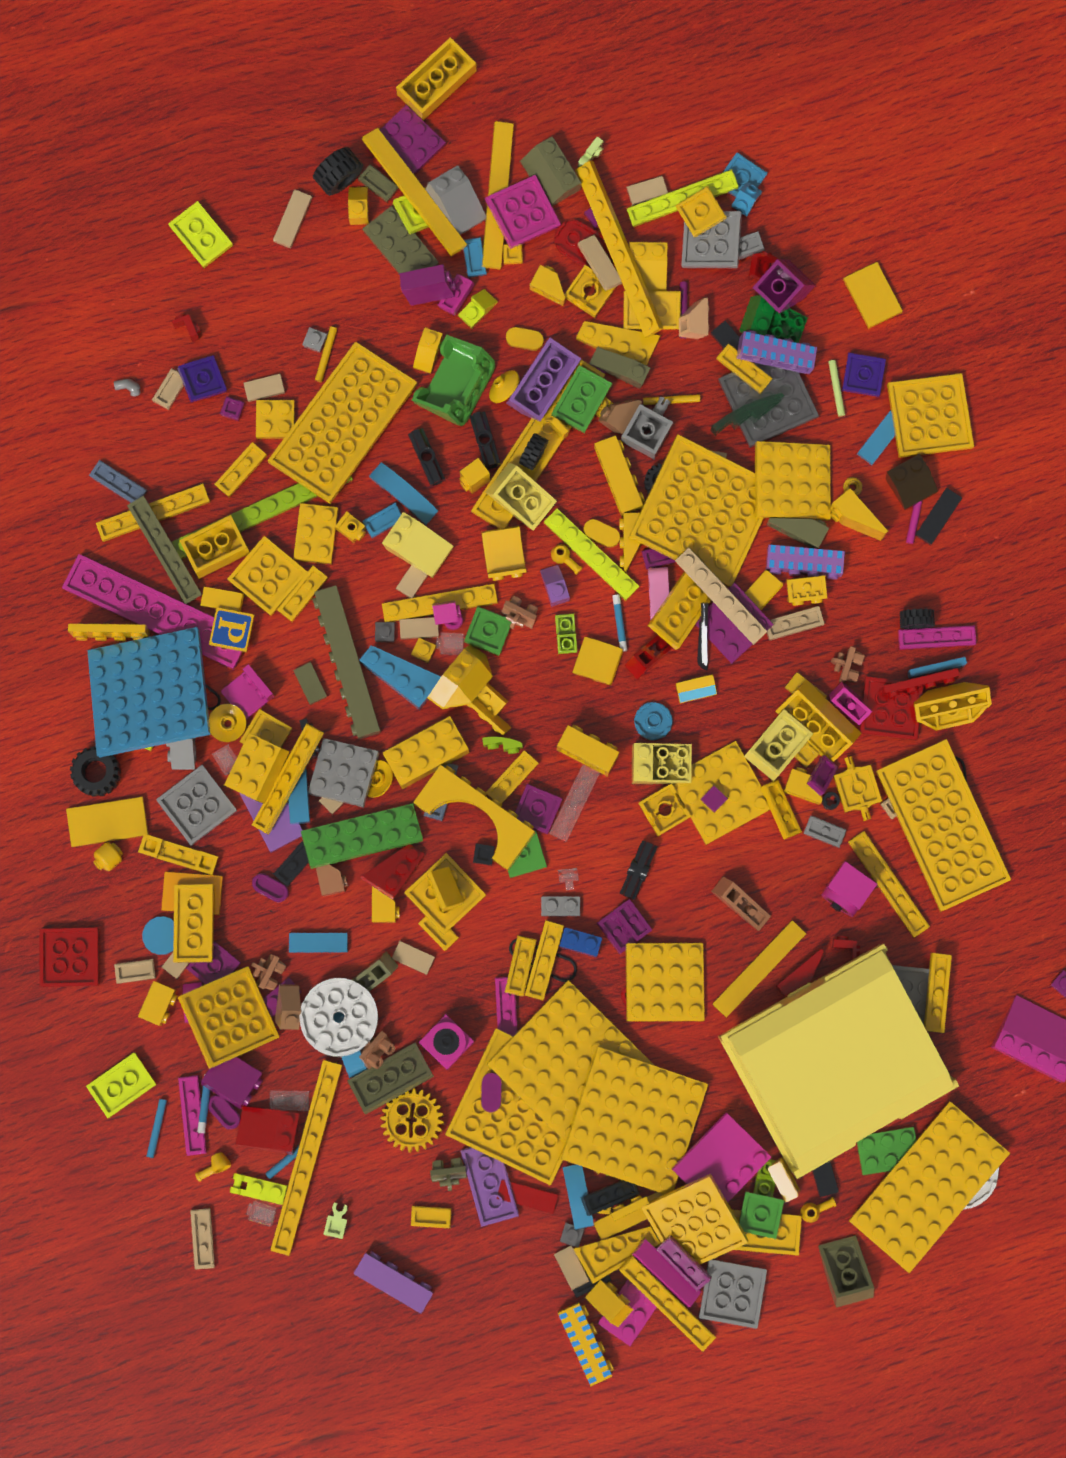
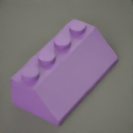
(543, 380)

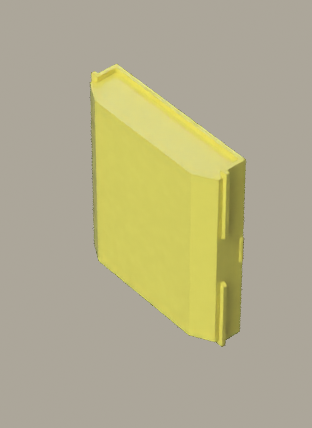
(837, 1061)

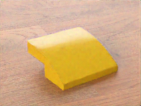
(597, 661)

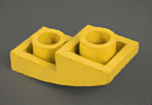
(222, 599)

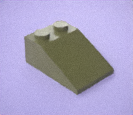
(846, 1271)

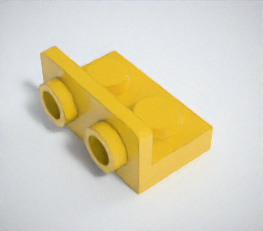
(806, 589)

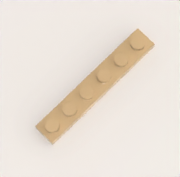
(721, 596)

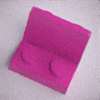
(248, 692)

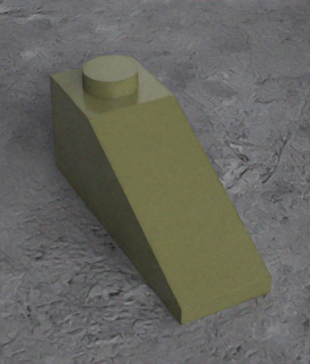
(620, 367)
(802, 530)
(376, 972)

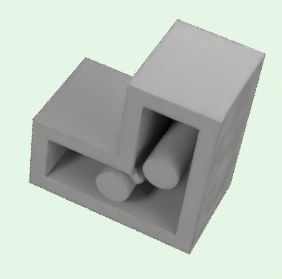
(182, 754)

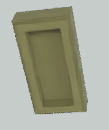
(378, 183)
(310, 683)

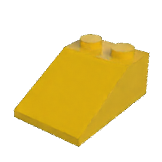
(652, 263)
(854, 514)

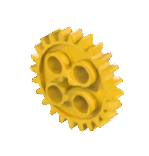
(394, 1119)

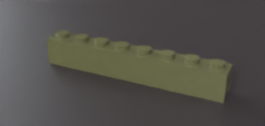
(347, 662)

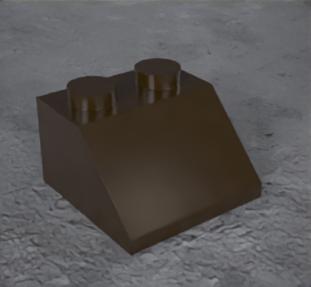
(911, 481)

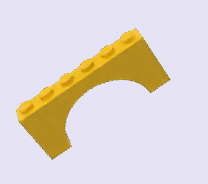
(448, 788)

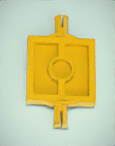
(857, 788)

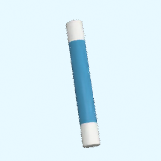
(619, 622)
(203, 1110)

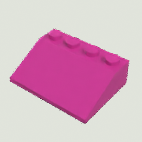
(1034, 1038)
(726, 1154)

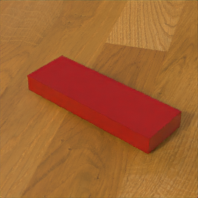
(529, 1197)

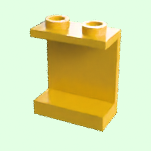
(503, 552)

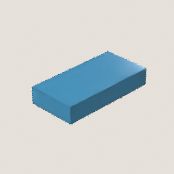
(473, 257)
(382, 520)

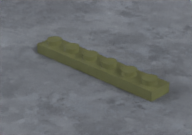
(164, 550)

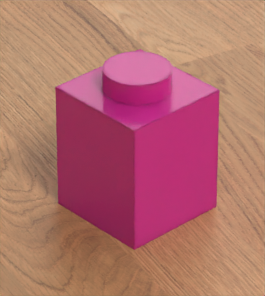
(446, 612)

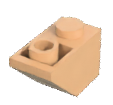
(695, 320)

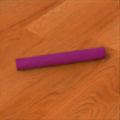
(683, 305)

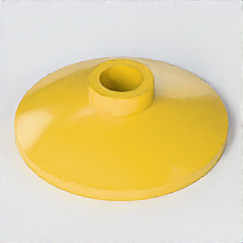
(504, 386)
(220, 716)
(381, 779)

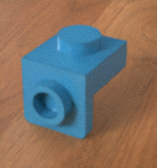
(746, 198)

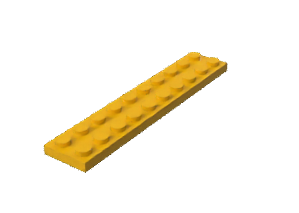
(488, 508)

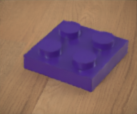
(863, 374)
(202, 379)

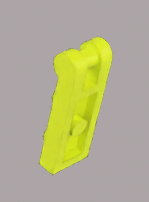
(259, 1189)

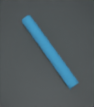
(156, 1128)
(281, 1164)

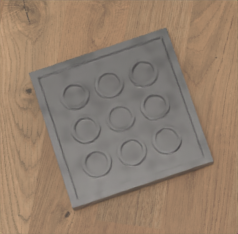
(790, 413)

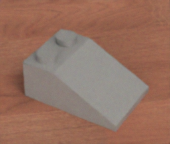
(456, 199)

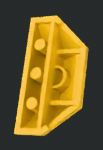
(462, 679)
(952, 705)

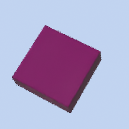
(232, 408)
(713, 799)

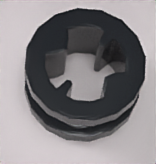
(833, 806)

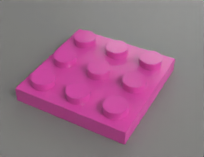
(522, 212)

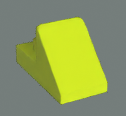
(478, 307)

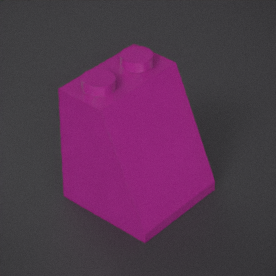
(783, 285)

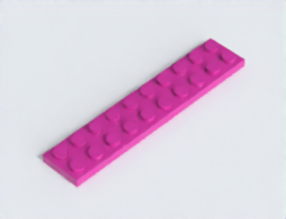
(142, 605)

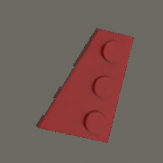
(394, 871)

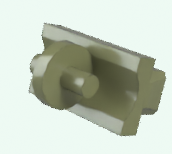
(448, 1176)

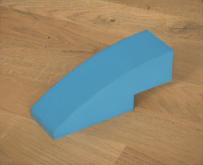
(299, 801)
(577, 1188)

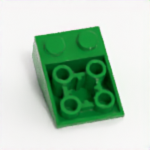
(767, 321)

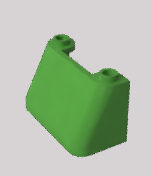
(457, 381)

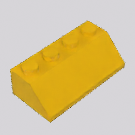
(830, 729)

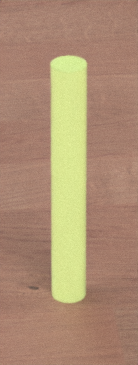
(836, 388)

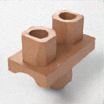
(518, 615)
(847, 673)
(271, 964)
(374, 1050)

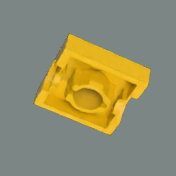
(576, 294)
(661, 823)

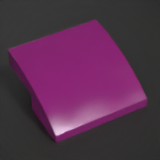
(624, 926)

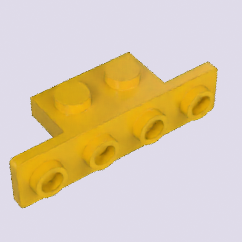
(488, 706)
(624, 1217)

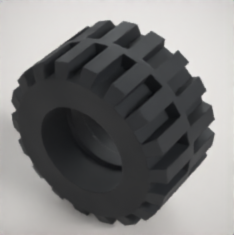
(338, 171)
(98, 788)

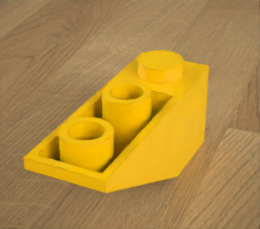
(628, 545)

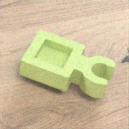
(594, 150)
(336, 1224)

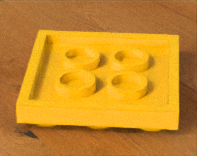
(267, 575)
(423, 897)

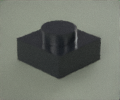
(483, 854)

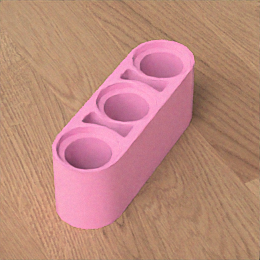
(657, 588)

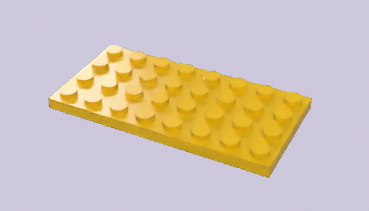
(342, 422)
(943, 825)
(929, 1187)

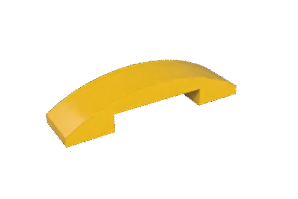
(178, 854)

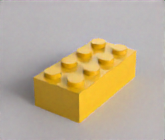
(436, 78)
(426, 752)

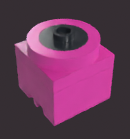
(848, 889)
(446, 1042)

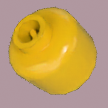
(107, 856)

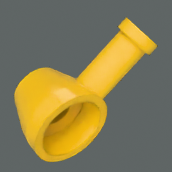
(565, 558)
(219, 1163)
(817, 1209)

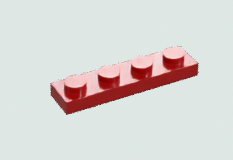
(928, 681)

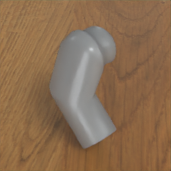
(128, 384)

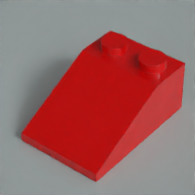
(268, 1129)

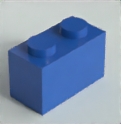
(580, 942)

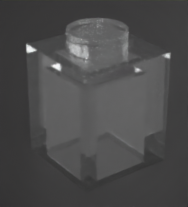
(450, 643)
(225, 758)
(261, 1213)

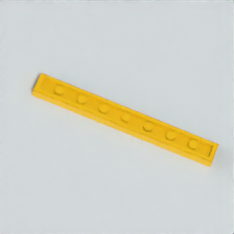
(497, 181)
(414, 192)

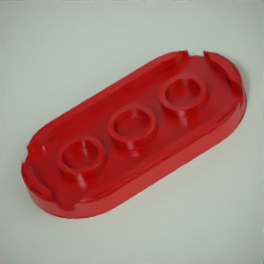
(567, 239)

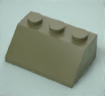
(552, 171)

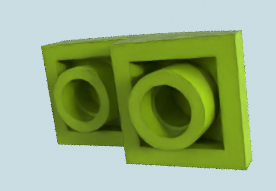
(566, 633)
(509, 745)
(764, 1182)

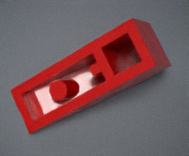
(648, 656)
(800, 976)

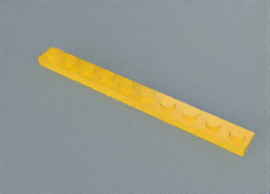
(619, 249)
(306, 1158)

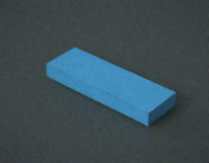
(878, 440)
(936, 668)
(318, 942)

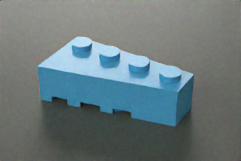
(402, 676)

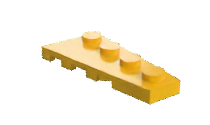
(619, 341)
(610, 1254)

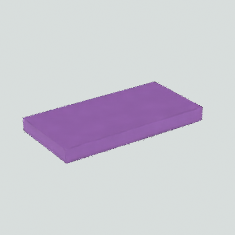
(282, 831)
(485, 1179)

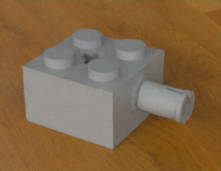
(652, 420)

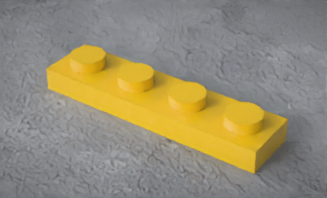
(544, 960)
(937, 992)

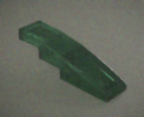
(752, 411)

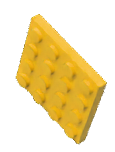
(930, 415)
(792, 481)
(735, 779)
(664, 982)
(228, 1017)
(697, 1220)

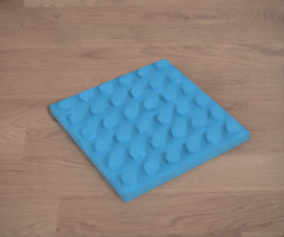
(148, 692)

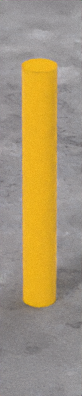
(325, 355)
(673, 399)

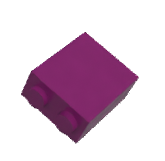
(427, 284)
(233, 1081)

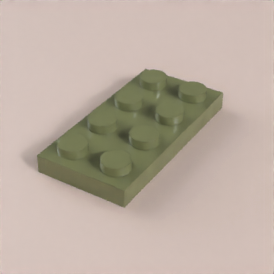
(399, 248)
(394, 1077)

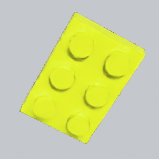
(200, 234)
(121, 1085)

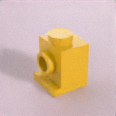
(353, 535)

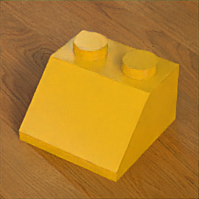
(445, 888)

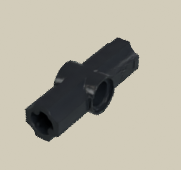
(482, 430)
(422, 446)
(638, 870)

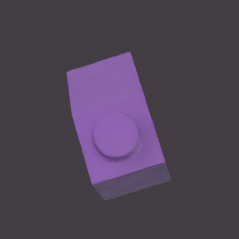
(555, 585)

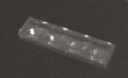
(574, 803)

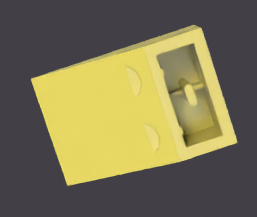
(661, 763)

